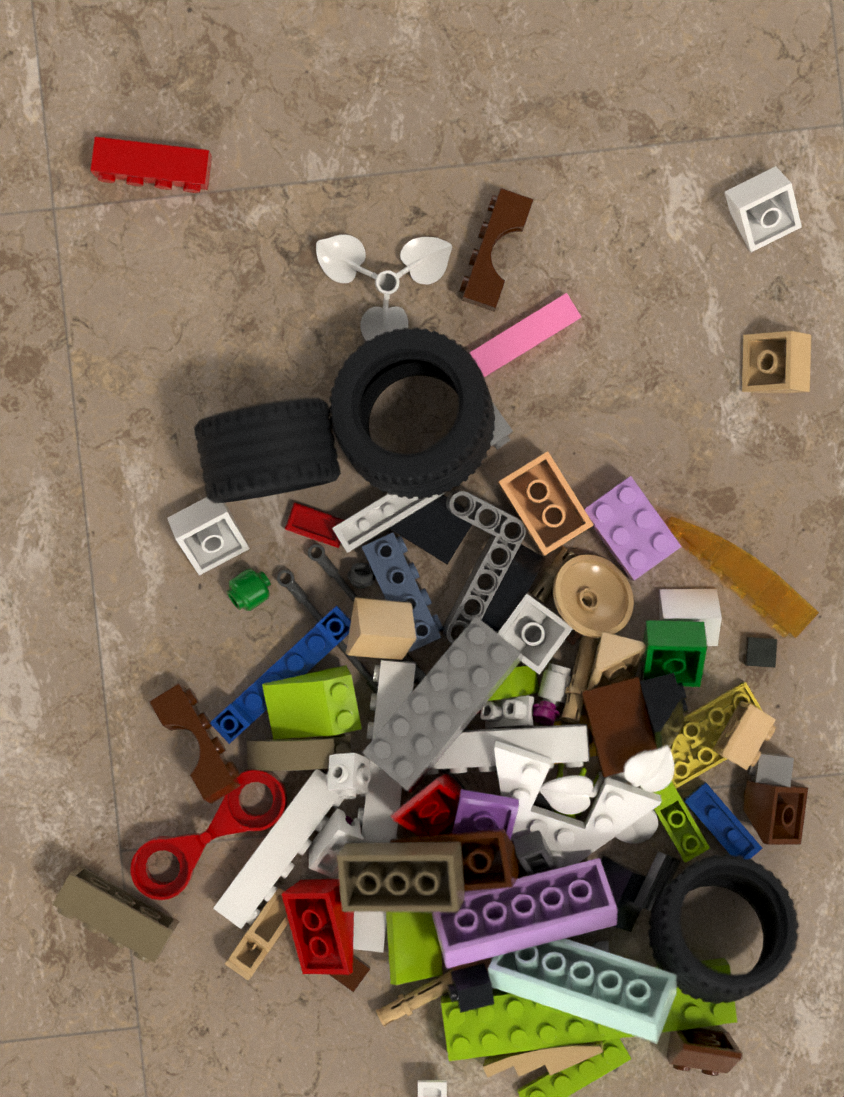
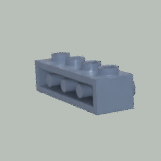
(399, 584)

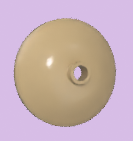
(603, 589)

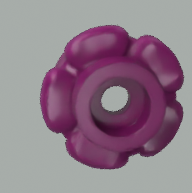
(545, 713)

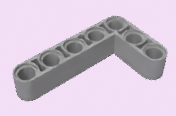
(484, 563)

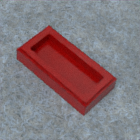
(313, 524)

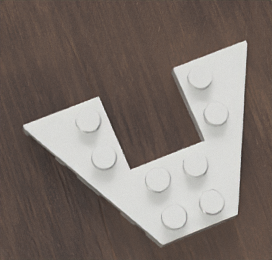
(568, 839)

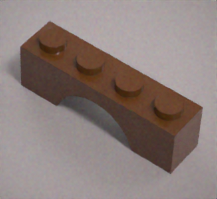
(508, 216)
(213, 773)

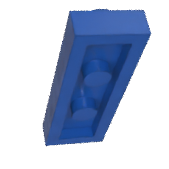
(722, 822)

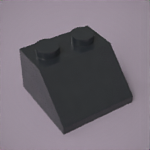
(665, 707)

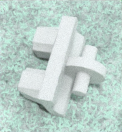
(508, 712)

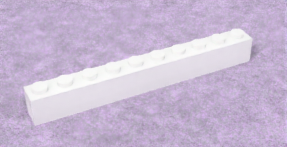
(384, 793)

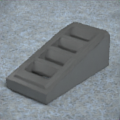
(534, 853)

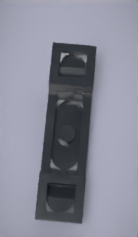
(513, 587)

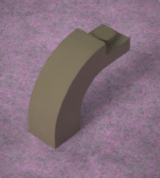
(294, 753)

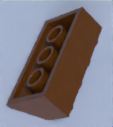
(487, 857)

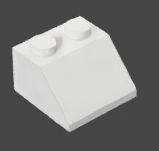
(764, 208)
(207, 534)

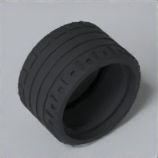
(267, 450)
(764, 895)

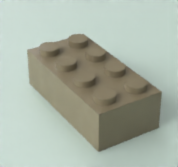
(401, 877)
(115, 914)

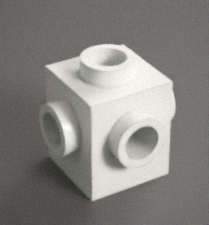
(348, 775)

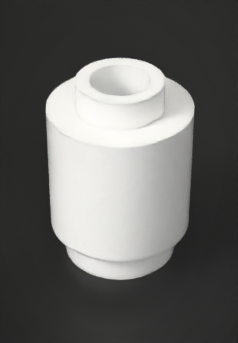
(554, 684)

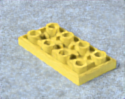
(702, 728)

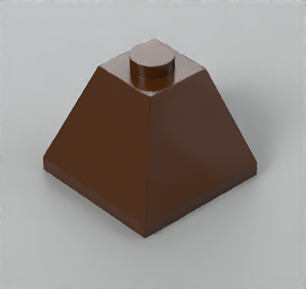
(776, 812)

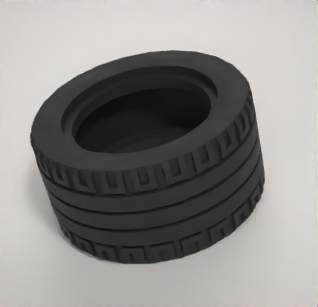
(386, 361)

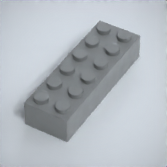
(443, 704)

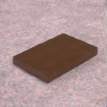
(618, 723)

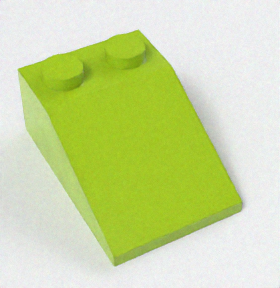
(312, 704)

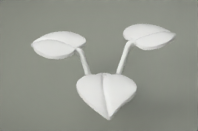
(423, 256)
(648, 769)

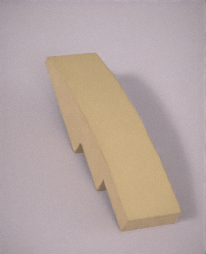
(553, 1058)

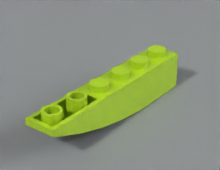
(679, 824)

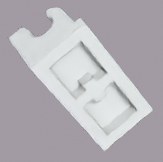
(330, 841)

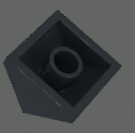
(624, 887)

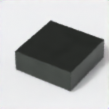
(761, 652)

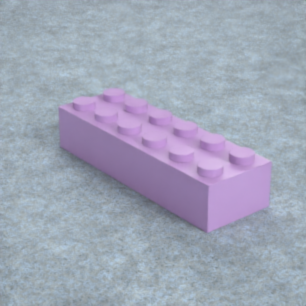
(528, 914)

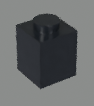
(471, 988)

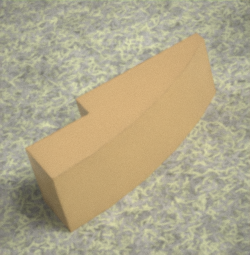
(259, 937)

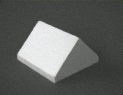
(694, 606)
(535, 632)

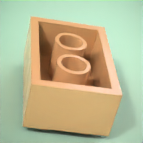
(545, 503)

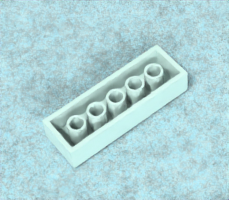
(589, 985)

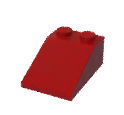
(432, 809)
(319, 926)

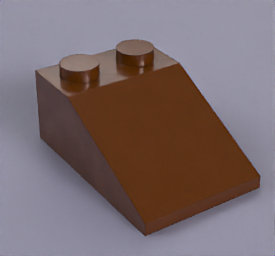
(703, 1049)

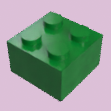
(675, 649)

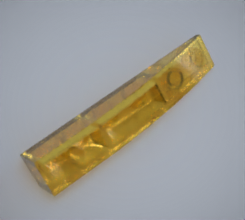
(749, 577)

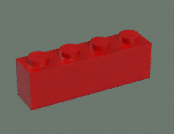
(151, 163)

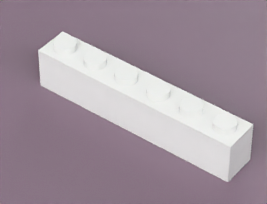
(476, 746)
(277, 851)

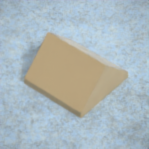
(381, 629)
(615, 660)

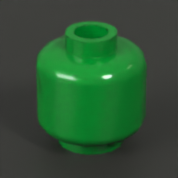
(249, 589)

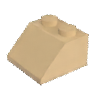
(776, 362)
(745, 735)

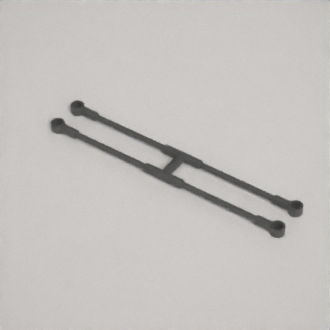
(301, 597)

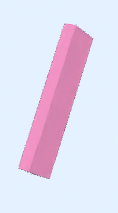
(525, 335)

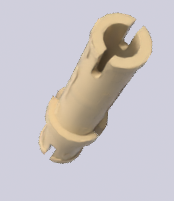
(579, 680)
(407, 1003)

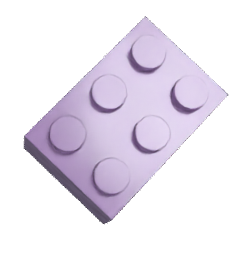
(631, 528)

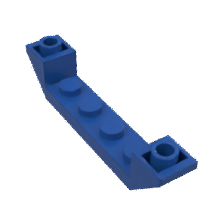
(295, 662)

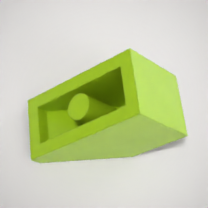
(519, 683)

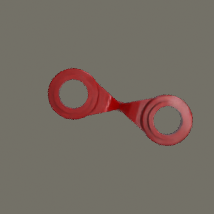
(188, 848)

